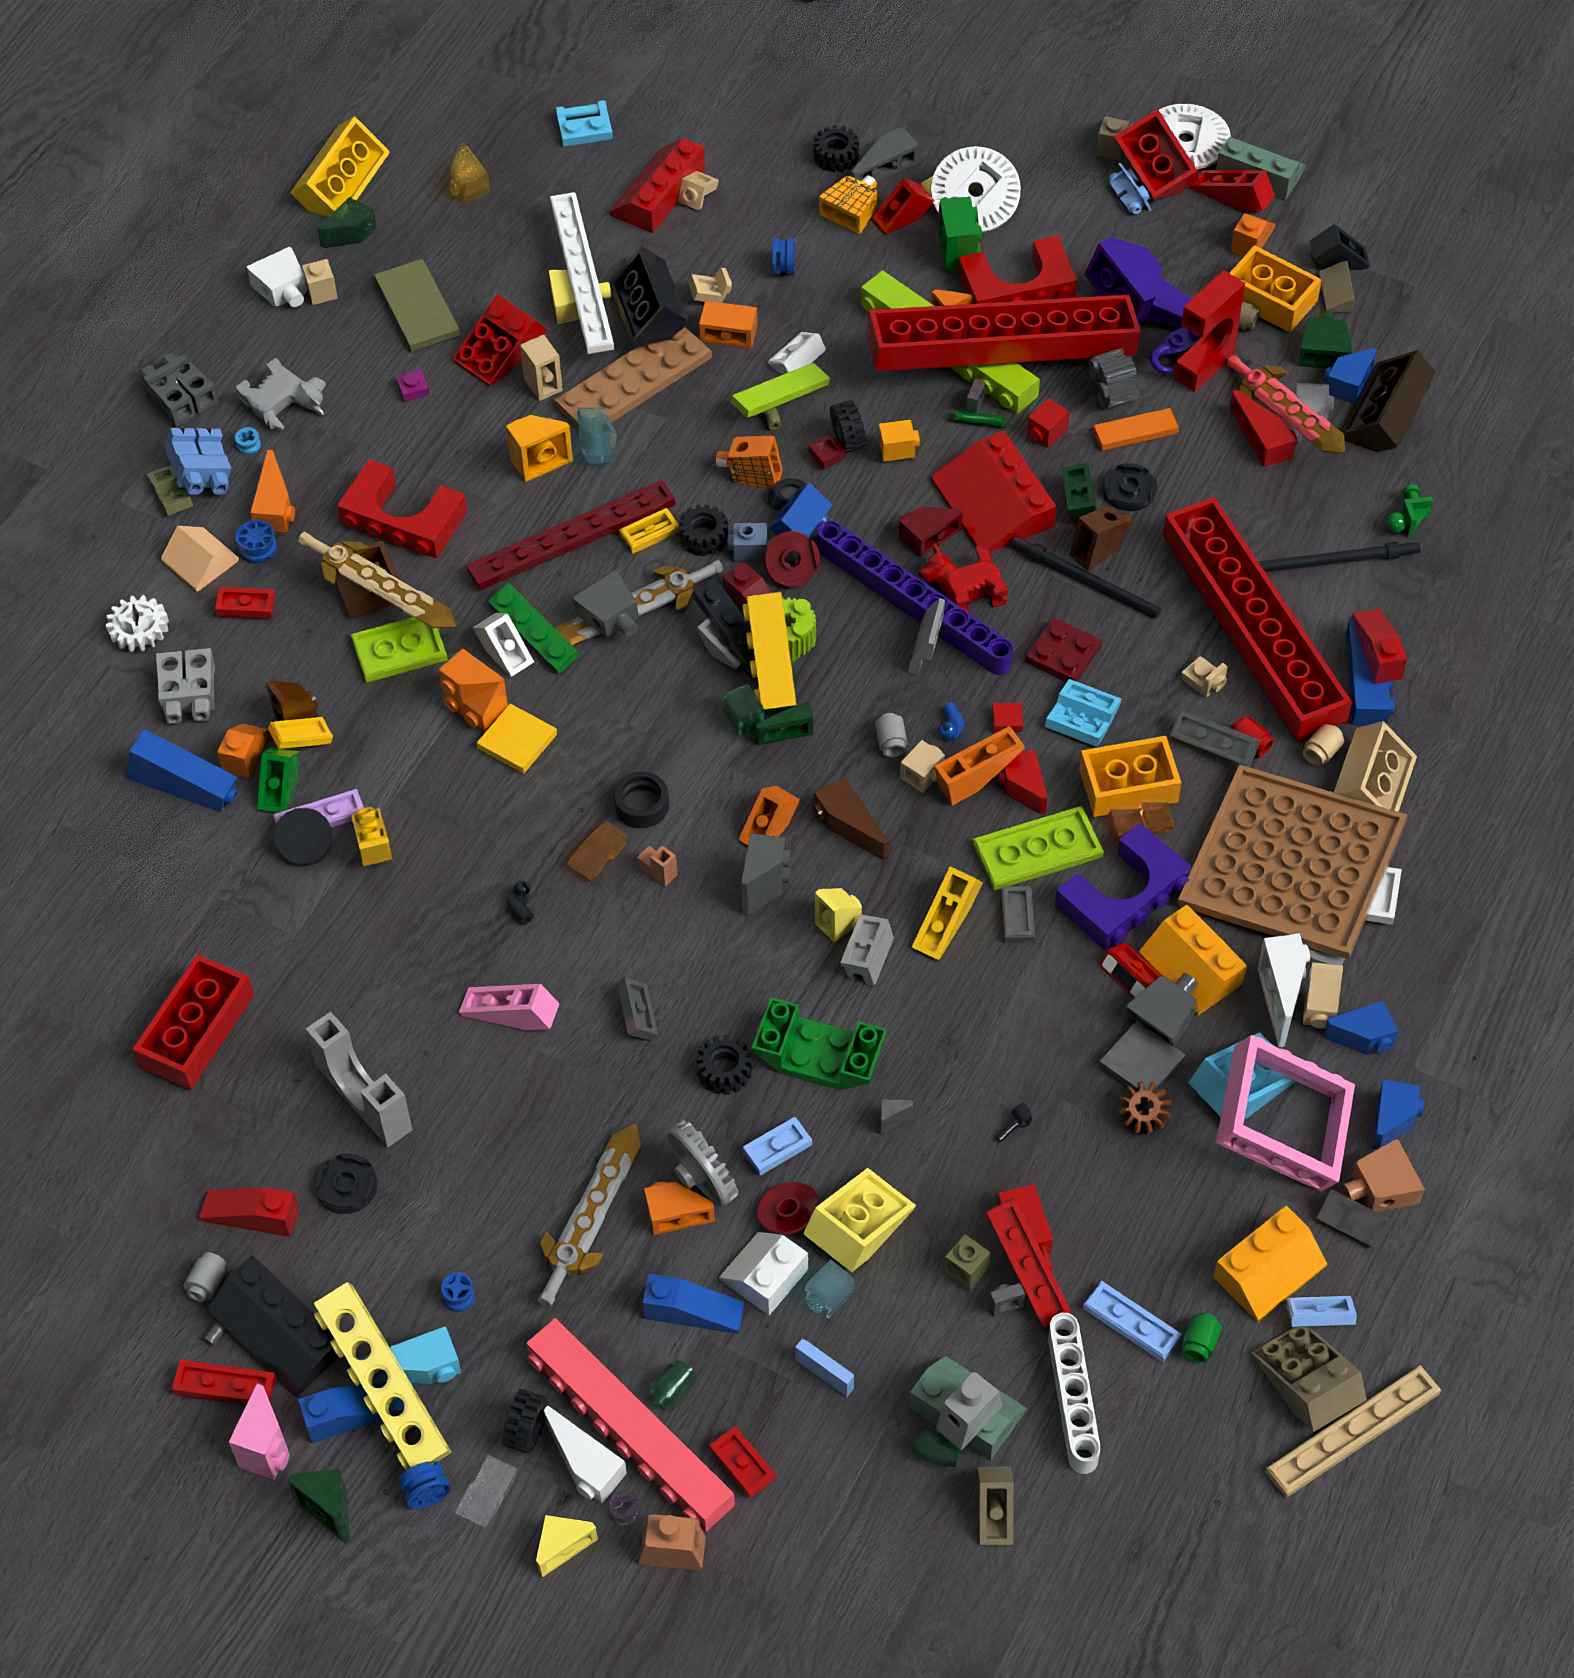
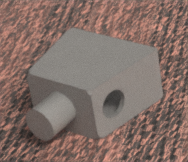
(973, 1406)

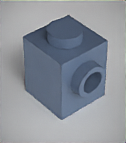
(748, 542)

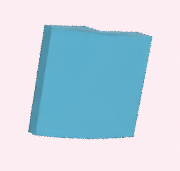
(1083, 712)

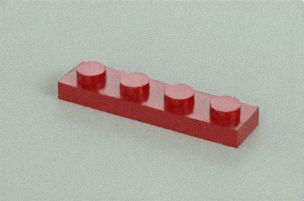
(1027, 1261)

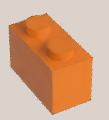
(728, 324)

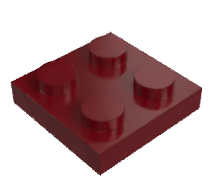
(1063, 651)

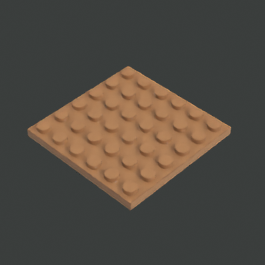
(1293, 860)

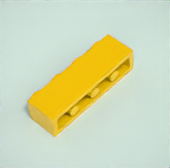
(771, 651)

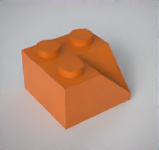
(473, 690)

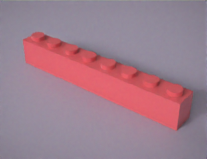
(630, 1425)

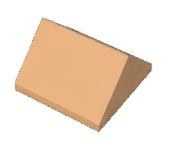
(197, 556)

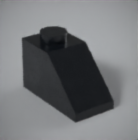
(1337, 246)

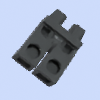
(179, 388)

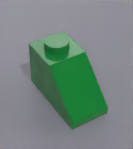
(277, 779)

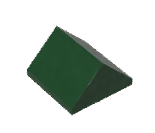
(324, 1498)

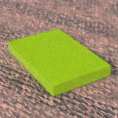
(397, 648)

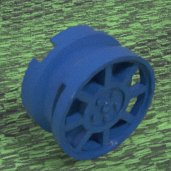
(786, 249)
(257, 541)
(424, 1484)

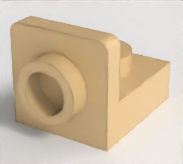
(694, 189)
(1204, 676)

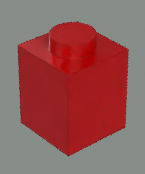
(1048, 423)

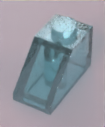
(596, 435)

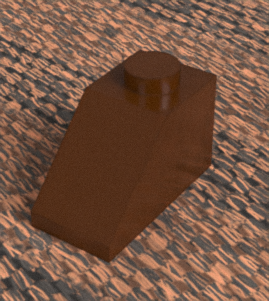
(291, 701)

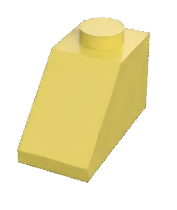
(836, 912)

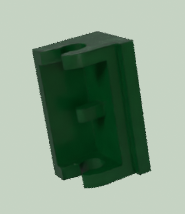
(1079, 490)

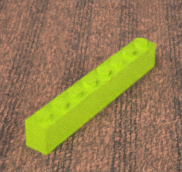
(1003, 381)

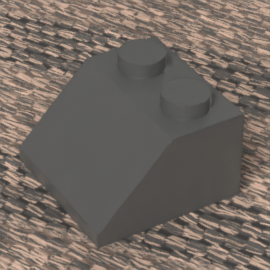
(764, 871)

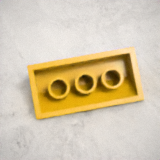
(340, 168)

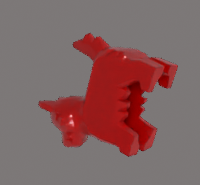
(966, 582)

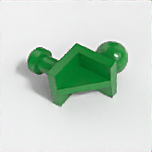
(1413, 512)

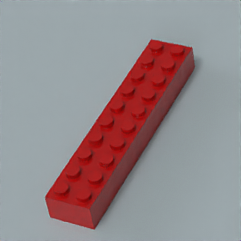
(1001, 332)
(1256, 618)

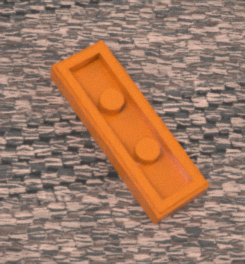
(1136, 429)

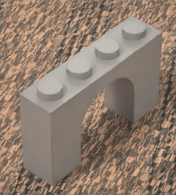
(376, 1102)

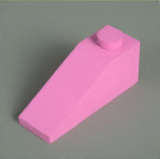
(511, 1005)

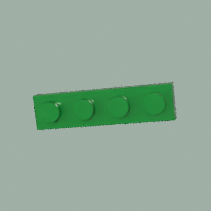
(534, 628)

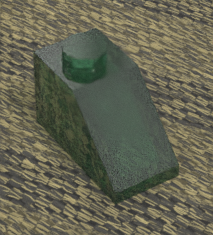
(347, 225)

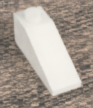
(589, 1462)

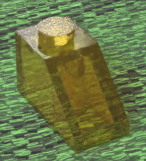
(468, 176)

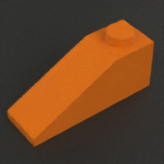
(272, 498)
(975, 766)

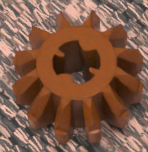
(1154, 1113)

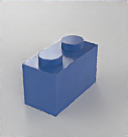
(802, 512)

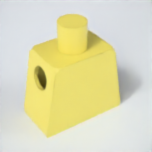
(563, 296)

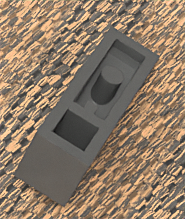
(888, 156)

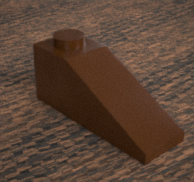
(849, 818)

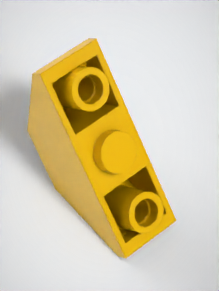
(371, 836)

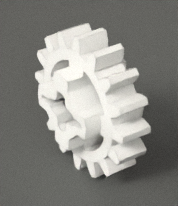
(151, 623)

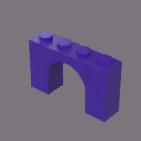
(1110, 919)

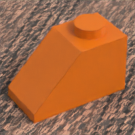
(1250, 232)
(242, 749)
(770, 813)
(676, 1207)

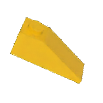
(947, 912)

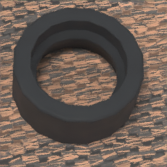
(641, 781)

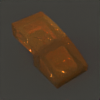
(1153, 815)
(597, 849)

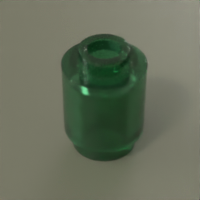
(672, 1385)
(935, 1448)

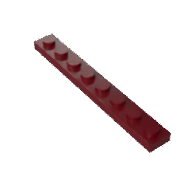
(570, 535)

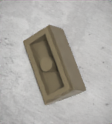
(1337, 288)

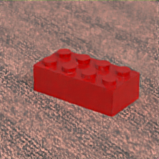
(193, 1022)

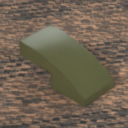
(167, 491)

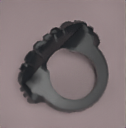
(775, 498)

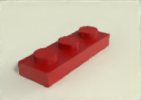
(220, 1382)

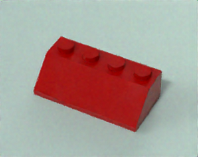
(659, 184)

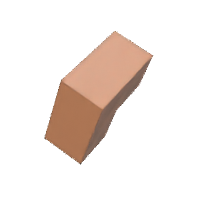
(658, 864)

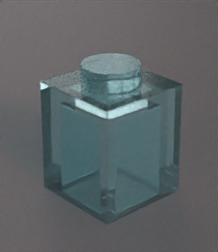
(829, 1289)

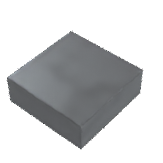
(975, 396)

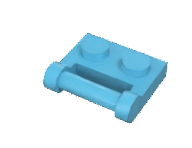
(584, 129)

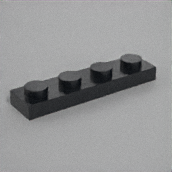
(726, 620)

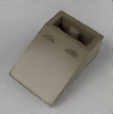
(1311, 1376)

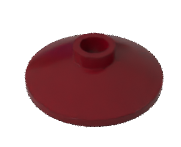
(787, 1207)

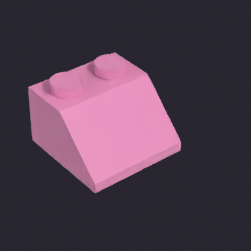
(258, 1438)

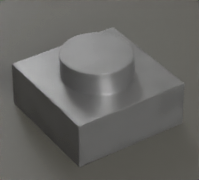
(1006, 1299)

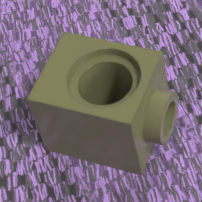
(967, 1262)

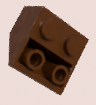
(357, 599)

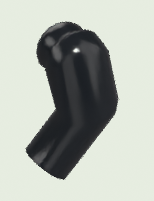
(517, 902)

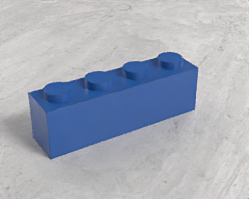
(1369, 701)

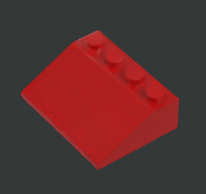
(995, 493)

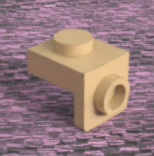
(710, 288)

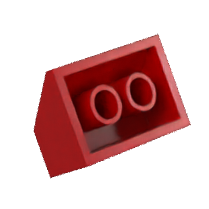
(1157, 156)

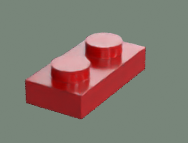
(245, 602)
(742, 1462)

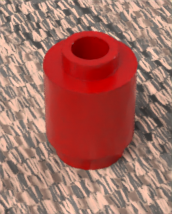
(1253, 729)

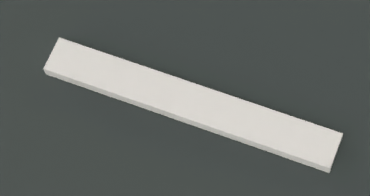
(581, 273)

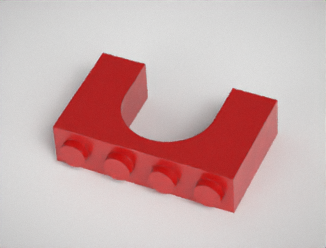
(1054, 280)
(1215, 318)
(422, 532)

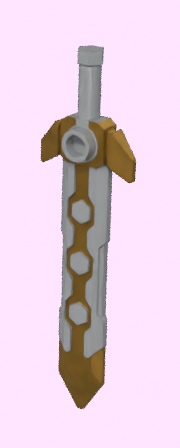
(673, 585)
(571, 1251)

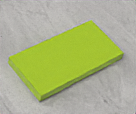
(1037, 848)

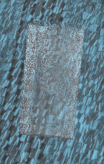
(1317, 398)

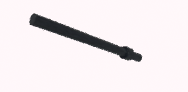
(1390, 551)
(1039, 553)

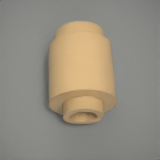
(1323, 745)

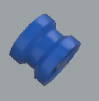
(451, 1288)

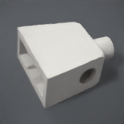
(279, 278)

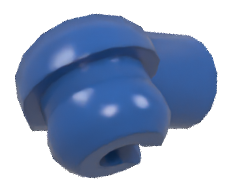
(955, 722)

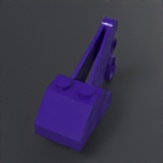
(1133, 271)

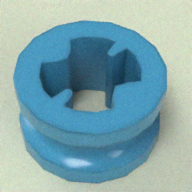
(249, 446)

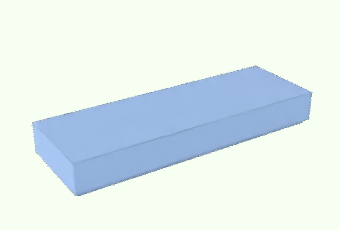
(1132, 1321)

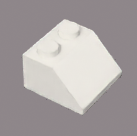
(766, 1270)

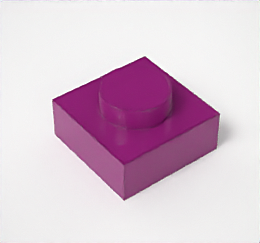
(412, 385)

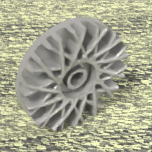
(699, 1164)

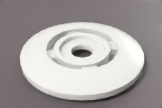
(1204, 125)
(962, 169)

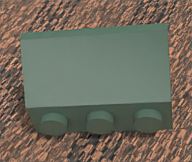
(1244, 156)
(940, 1382)

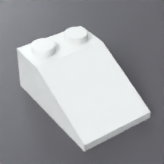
(1281, 974)

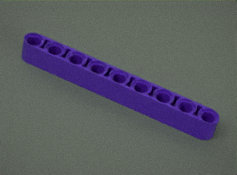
(913, 596)

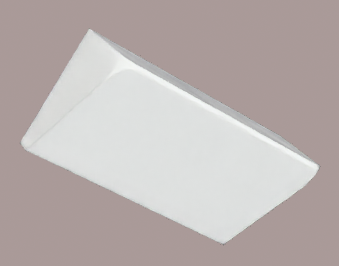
(798, 353)

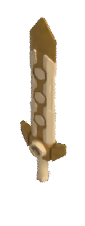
(346, 561)

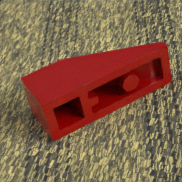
(1237, 188)
(1263, 429)
(1380, 645)
(252, 1209)

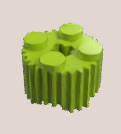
(800, 626)

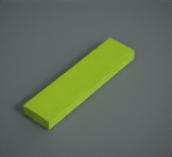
(780, 390)

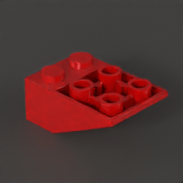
(496, 341)

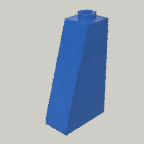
(179, 772)

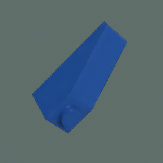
(690, 1305)
(340, 1411)

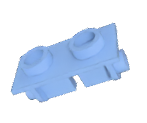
(1125, 182)

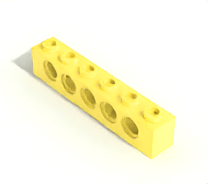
(346, 1302)

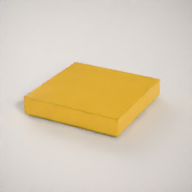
(517, 738)

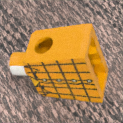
(850, 203)

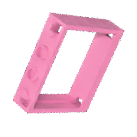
(1270, 1152)

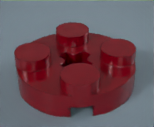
(804, 566)

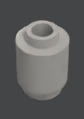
(891, 735)
(205, 1277)

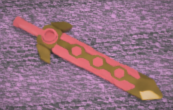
(1265, 386)

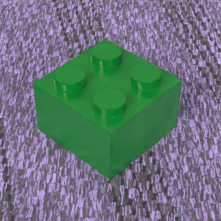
(958, 230)

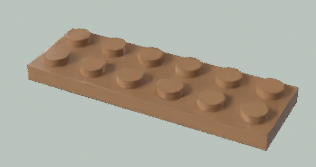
(636, 376)

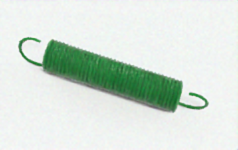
(979, 418)

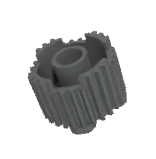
(1112, 378)

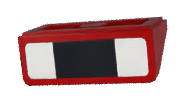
(1128, 969)

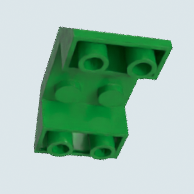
(816, 1049)

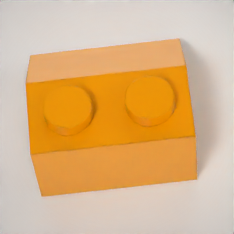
(538, 445)

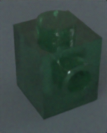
(743, 709)

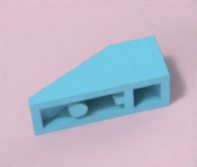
(425, 1358)

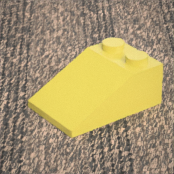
(858, 1219)

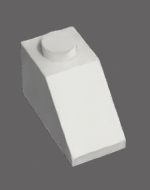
(503, 643)

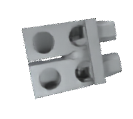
(188, 693)

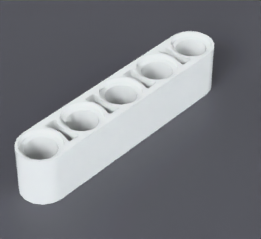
(1073, 1406)

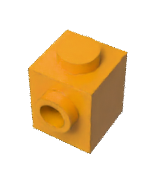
(897, 440)

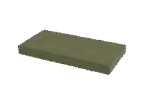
(417, 305)

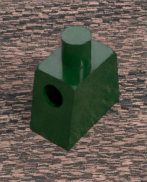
(1324, 341)

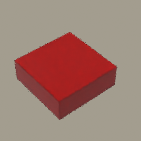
(1007, 715)

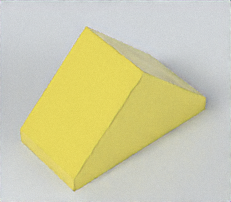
(562, 1540)

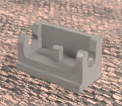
(867, 948)

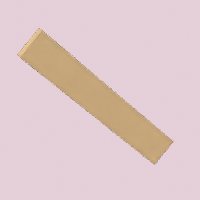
(1352, 1431)

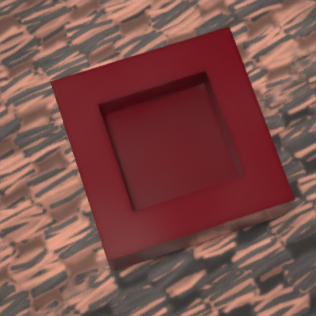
(827, 451)

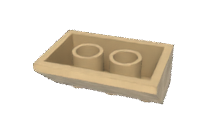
(1376, 767)

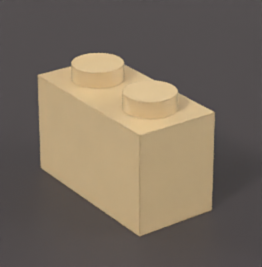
(541, 367)

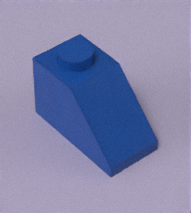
(1350, 374)
(1363, 1029)
(1396, 1111)

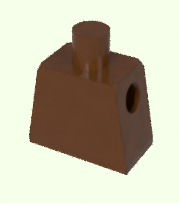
(1098, 536)

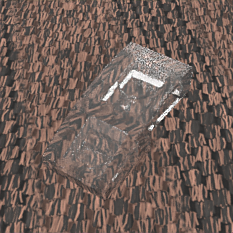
(487, 1491)

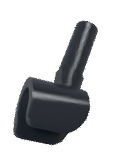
(1022, 1119)

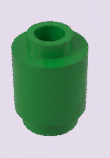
(1201, 1337)

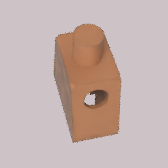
(1385, 1179)
(672, 1543)

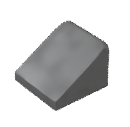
(895, 1113)

